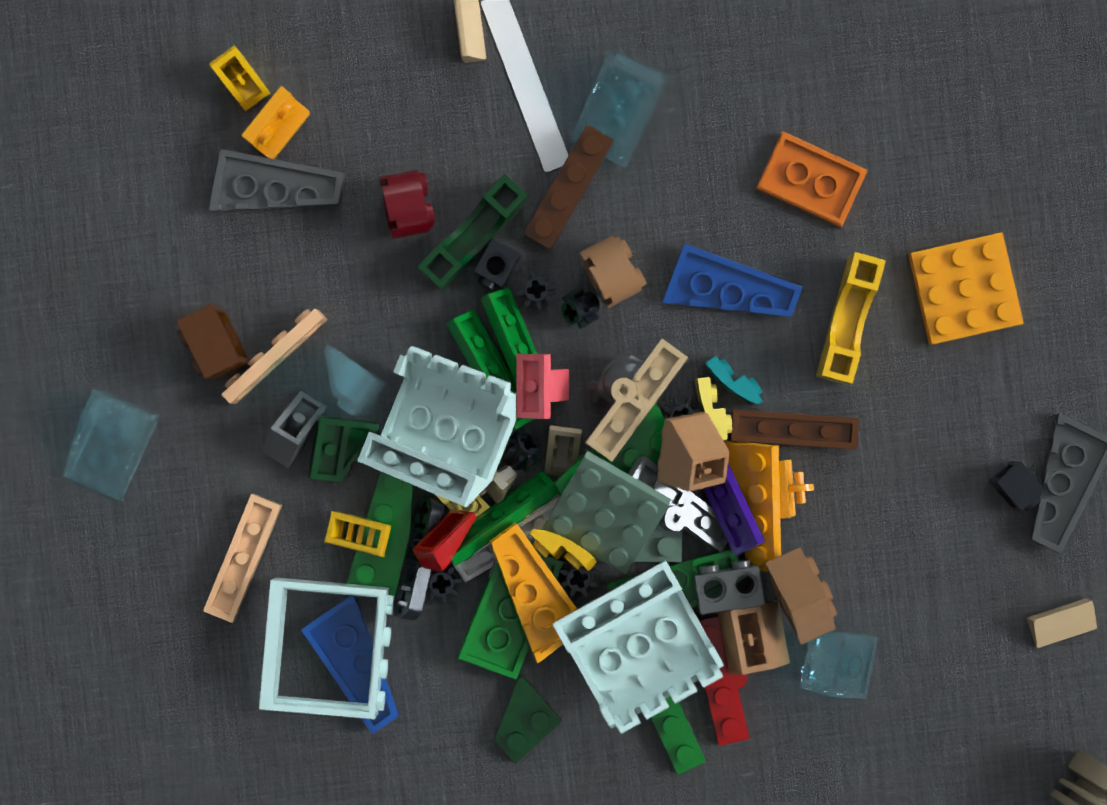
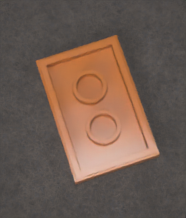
(811, 179)

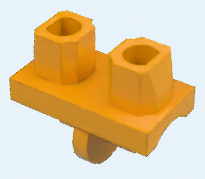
(787, 489)

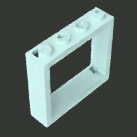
(273, 651)

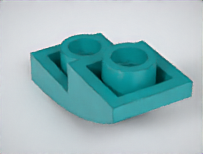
(743, 388)

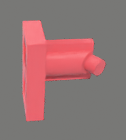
(538, 386)

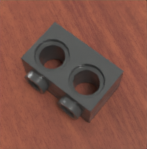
(728, 596)

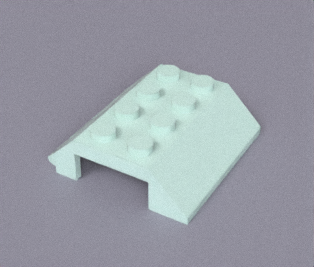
(443, 427)
(640, 647)

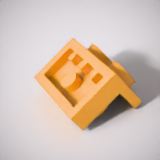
(276, 123)

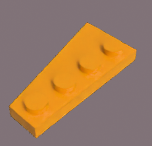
(758, 478)
(533, 590)

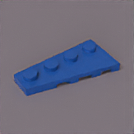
(717, 282)

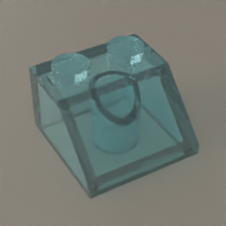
(352, 382)
(839, 664)

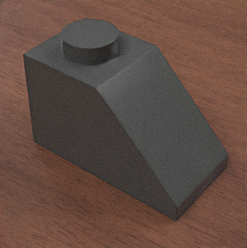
(293, 429)

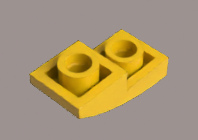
(556, 545)

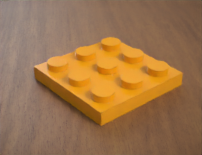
(965, 288)

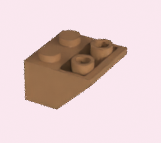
(692, 453)
(754, 638)

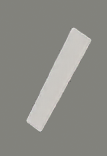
(525, 83)

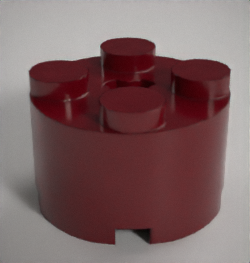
(406, 203)

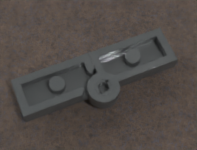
(685, 509)

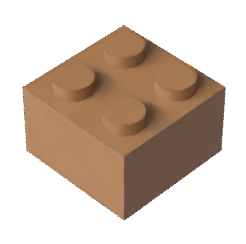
(802, 595)

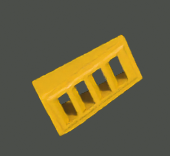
(336, 528)

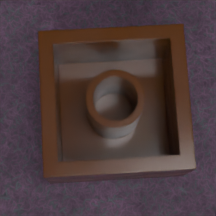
(212, 343)

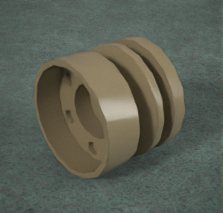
(1090, 785)

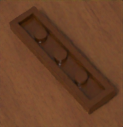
(569, 186)
(794, 429)

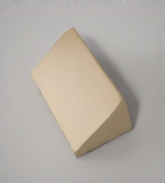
(470, 30)
(1062, 622)

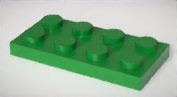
(495, 632)

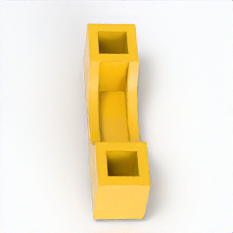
(853, 301)

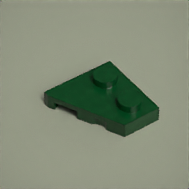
(337, 445)
(525, 721)

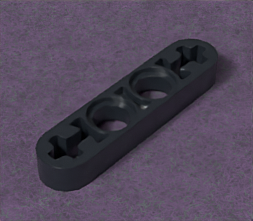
(411, 590)

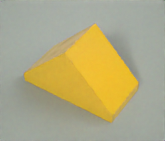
(239, 78)

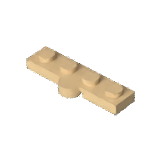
(635, 399)

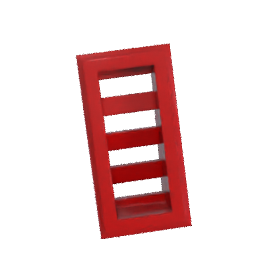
(443, 540)

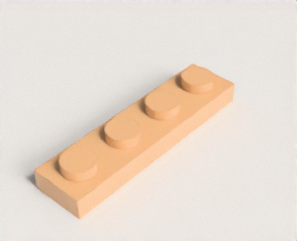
(282, 347)
(242, 558)

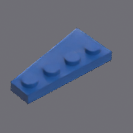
(346, 651)

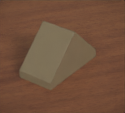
(561, 449)

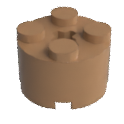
(611, 271)

